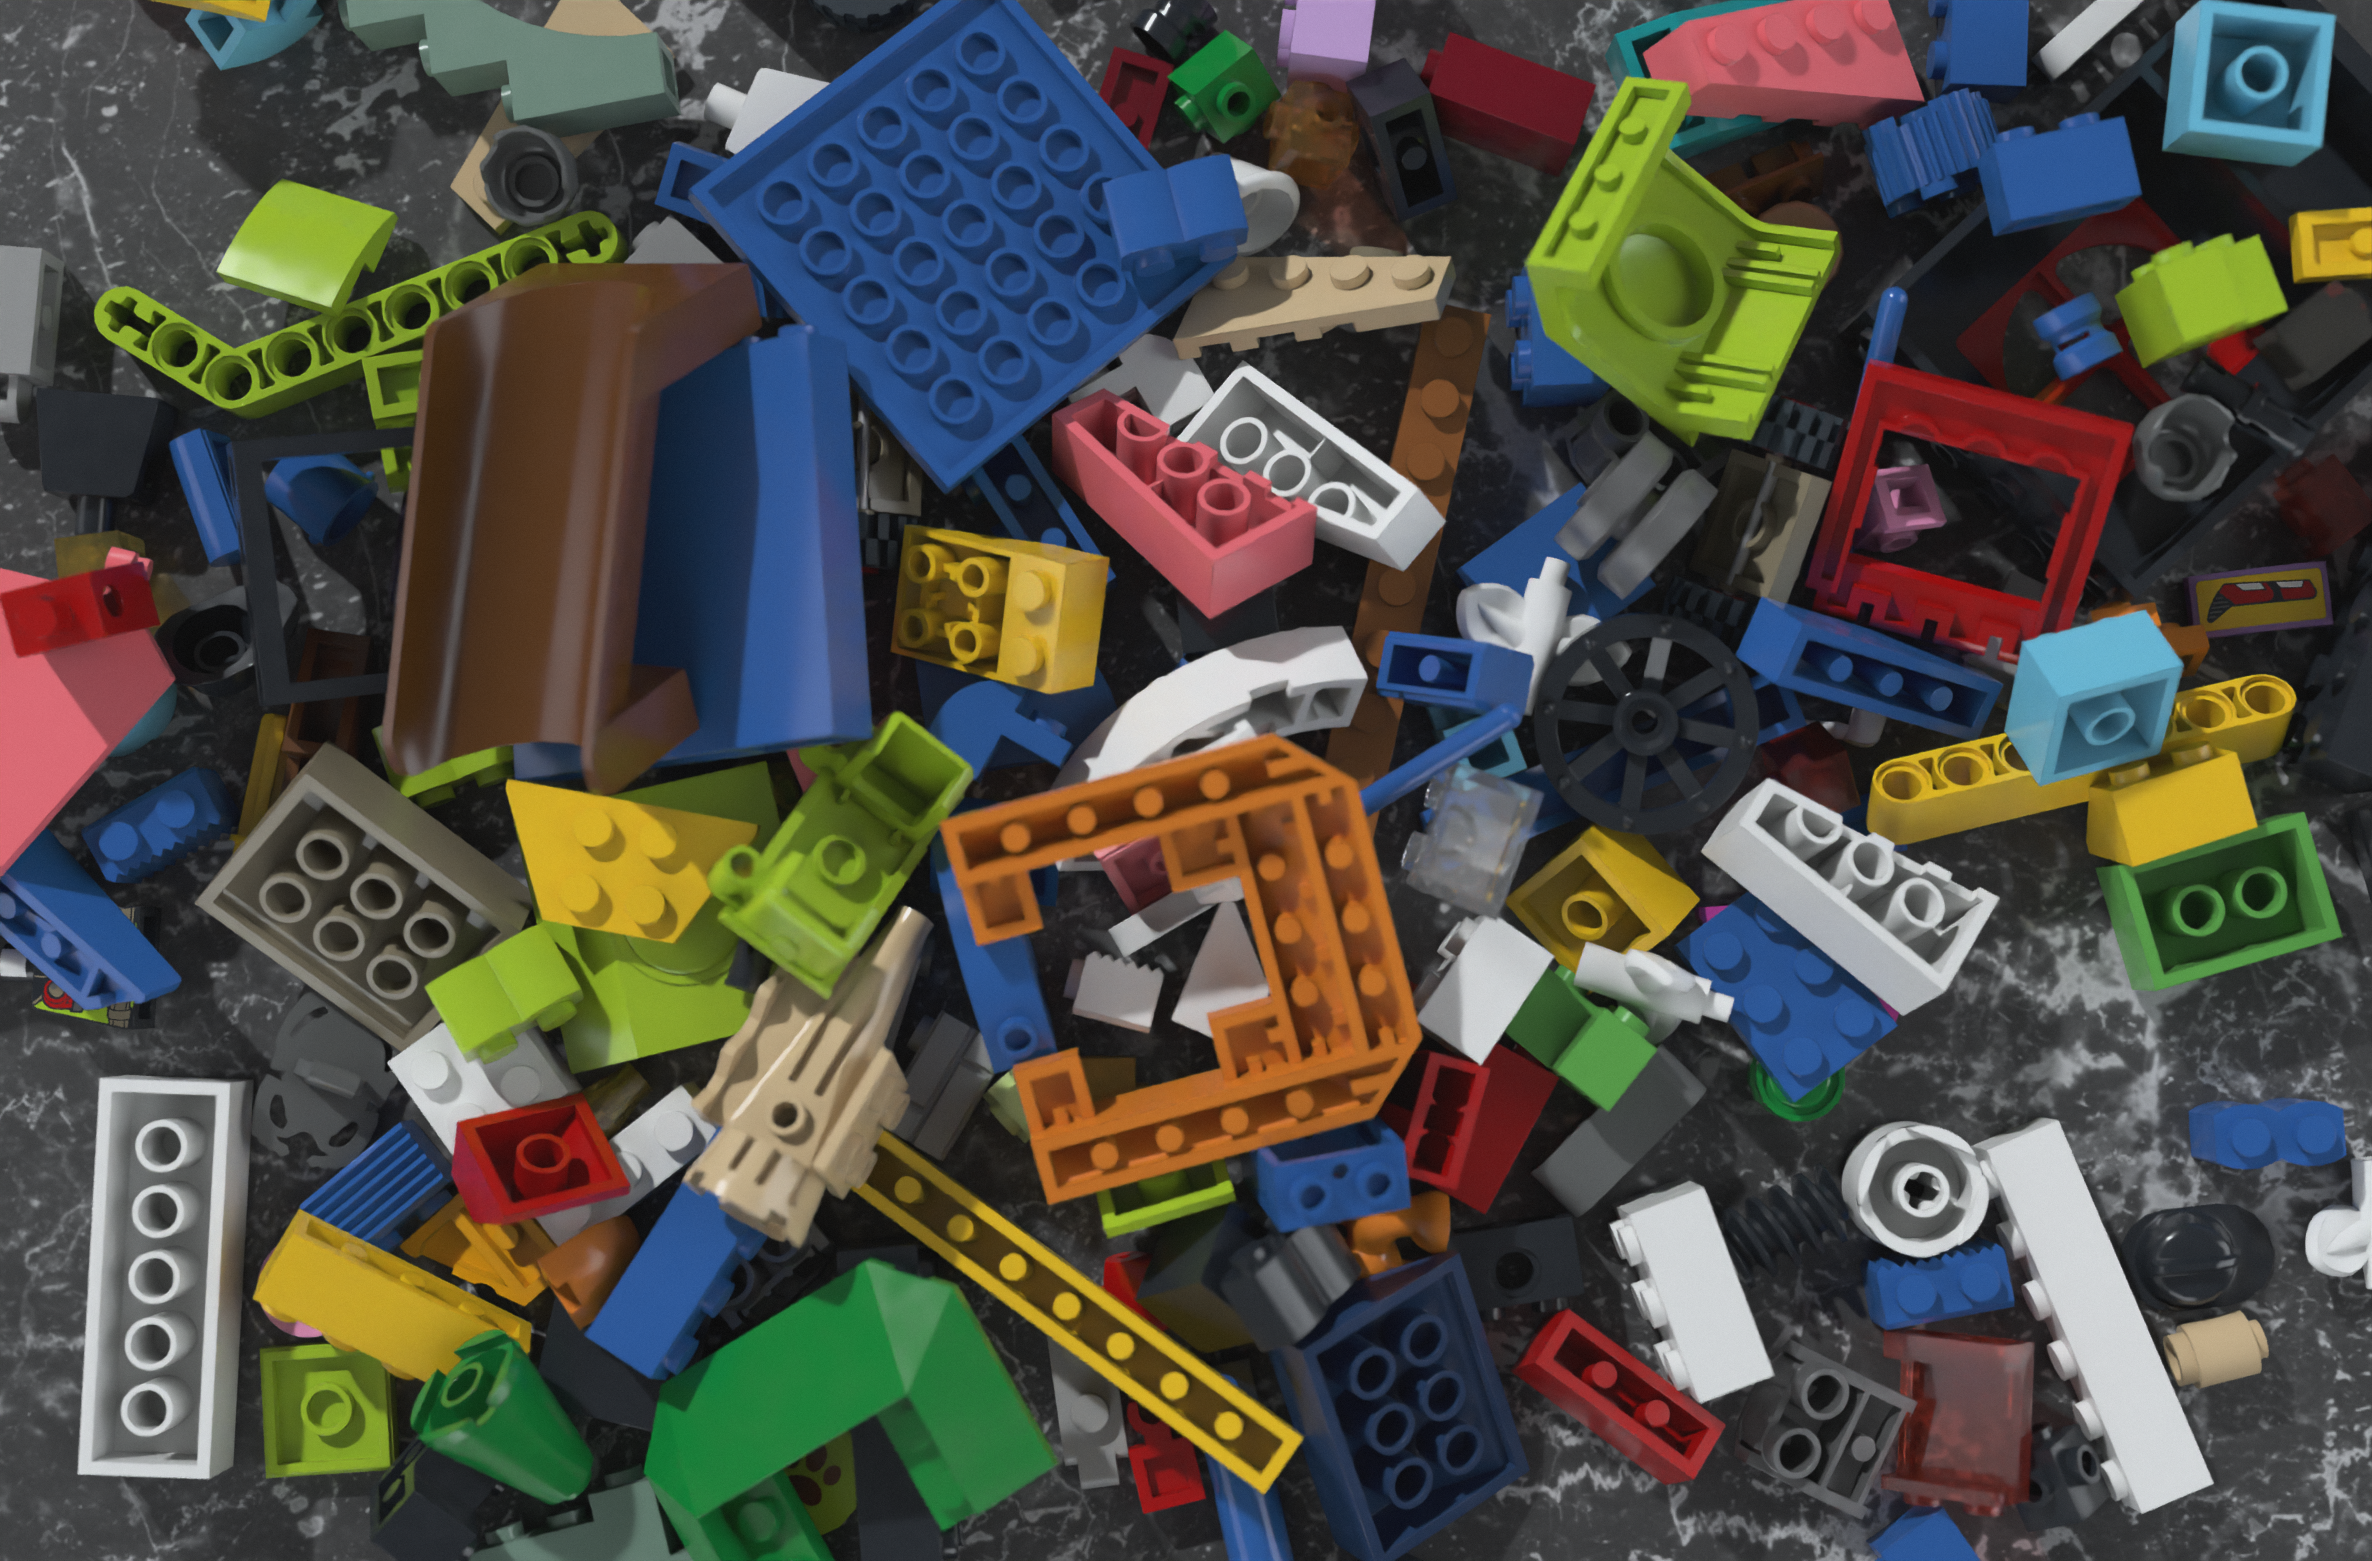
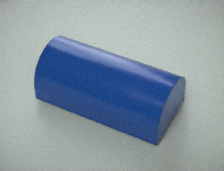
(205, 479)

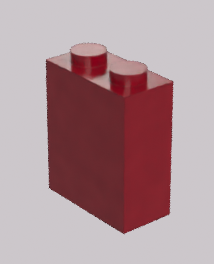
(1506, 103)

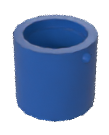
(322, 495)

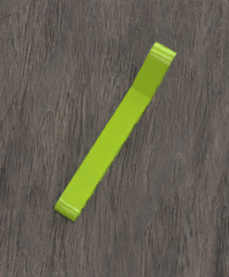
(327, 335)

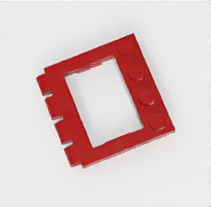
(1986, 424)

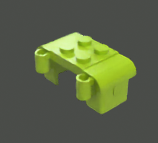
(841, 849)

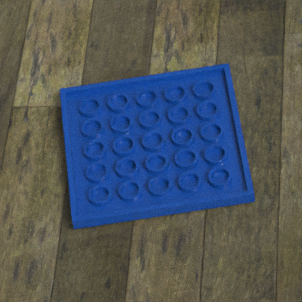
(951, 230)

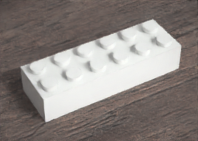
(165, 1276)

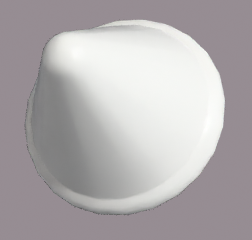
(1268, 203)

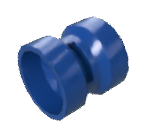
(2070, 323)

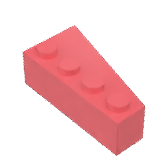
(1793, 62)
(1178, 506)

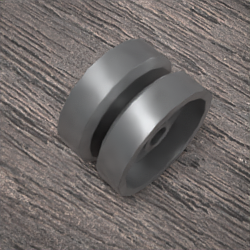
(1633, 513)

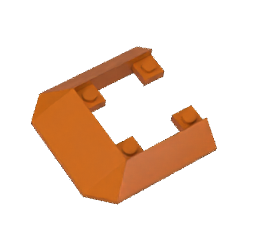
(1310, 878)

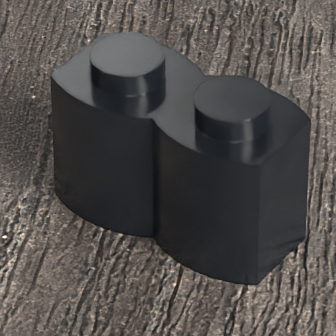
(1288, 1281)

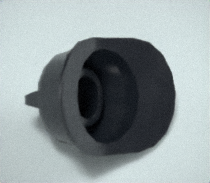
(212, 641)
(2196, 1257)

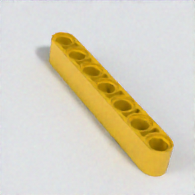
(1990, 783)

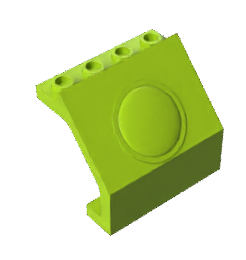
(1669, 278)
(657, 993)

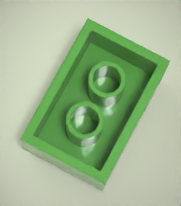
(2220, 904)

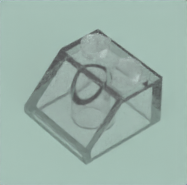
(1471, 838)

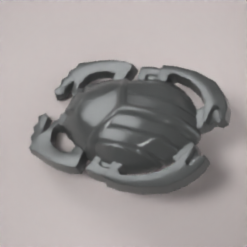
(326, 1082)

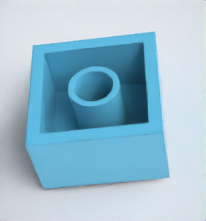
(2248, 83)
(2092, 697)

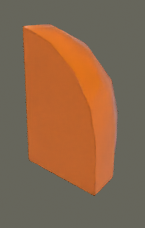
(590, 1266)

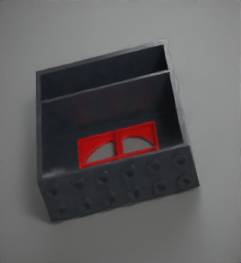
(1974, 280)

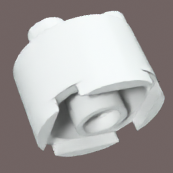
(1936, 1158)

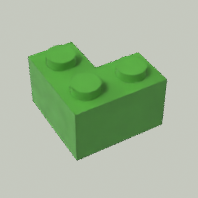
(1582, 1044)

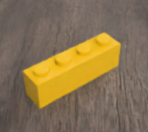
(375, 1301)

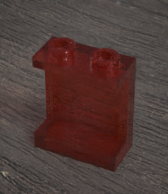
(1969, 1422)

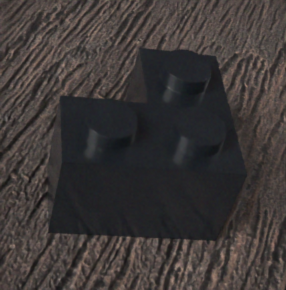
(428, 1506)

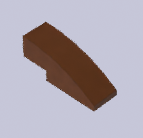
(338, 719)

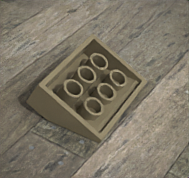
(364, 895)

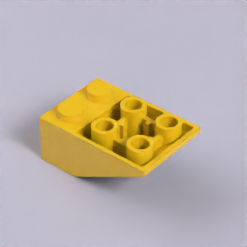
(1000, 607)

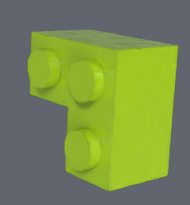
(2198, 297)

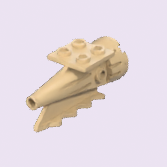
(808, 1088)

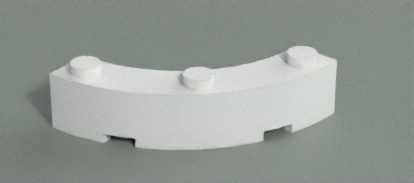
(1273, 681)

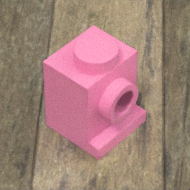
(1899, 515)

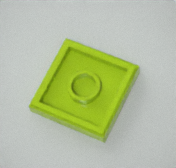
(326, 1411)

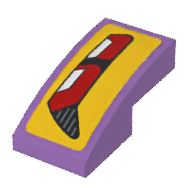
(2259, 599)

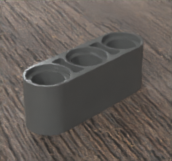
(1608, 1144)

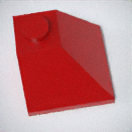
(534, 1161)

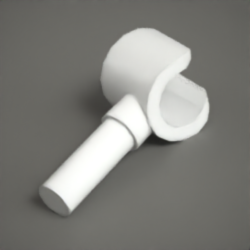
(1862, 729)

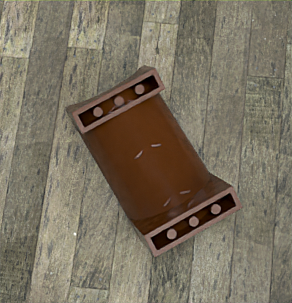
(538, 514)

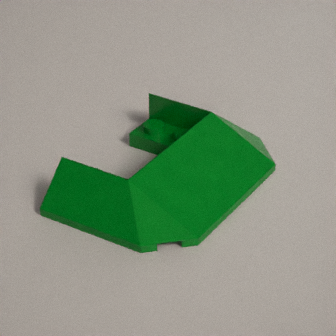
(814, 1371)

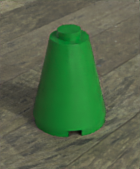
(503, 1421)

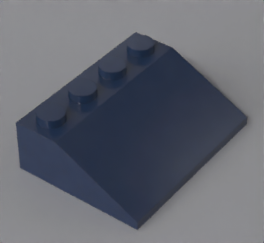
(1400, 1408)

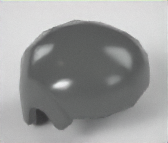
(529, 176)
(2184, 448)

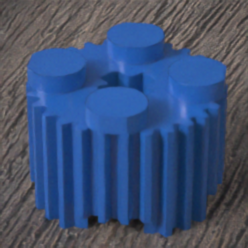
(1930, 151)

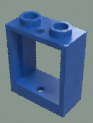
(1298, 1183)

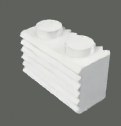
(1114, 991)

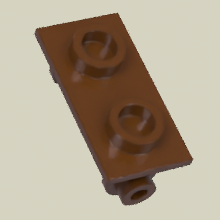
(1782, 176)

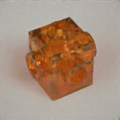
(1311, 133)

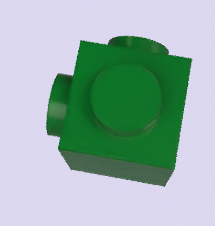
(1223, 88)

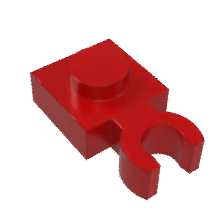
(1164, 1465)

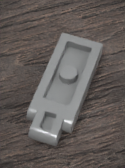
(1088, 1418)

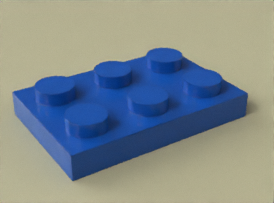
(1790, 998)

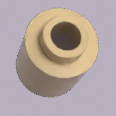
(2216, 1350)

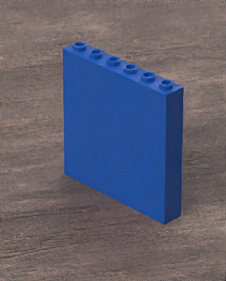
(751, 557)

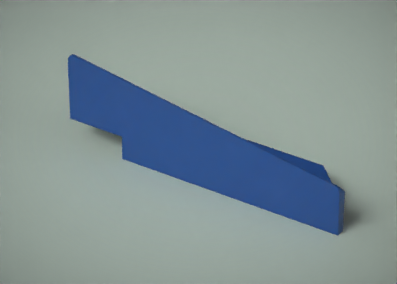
(76, 931)

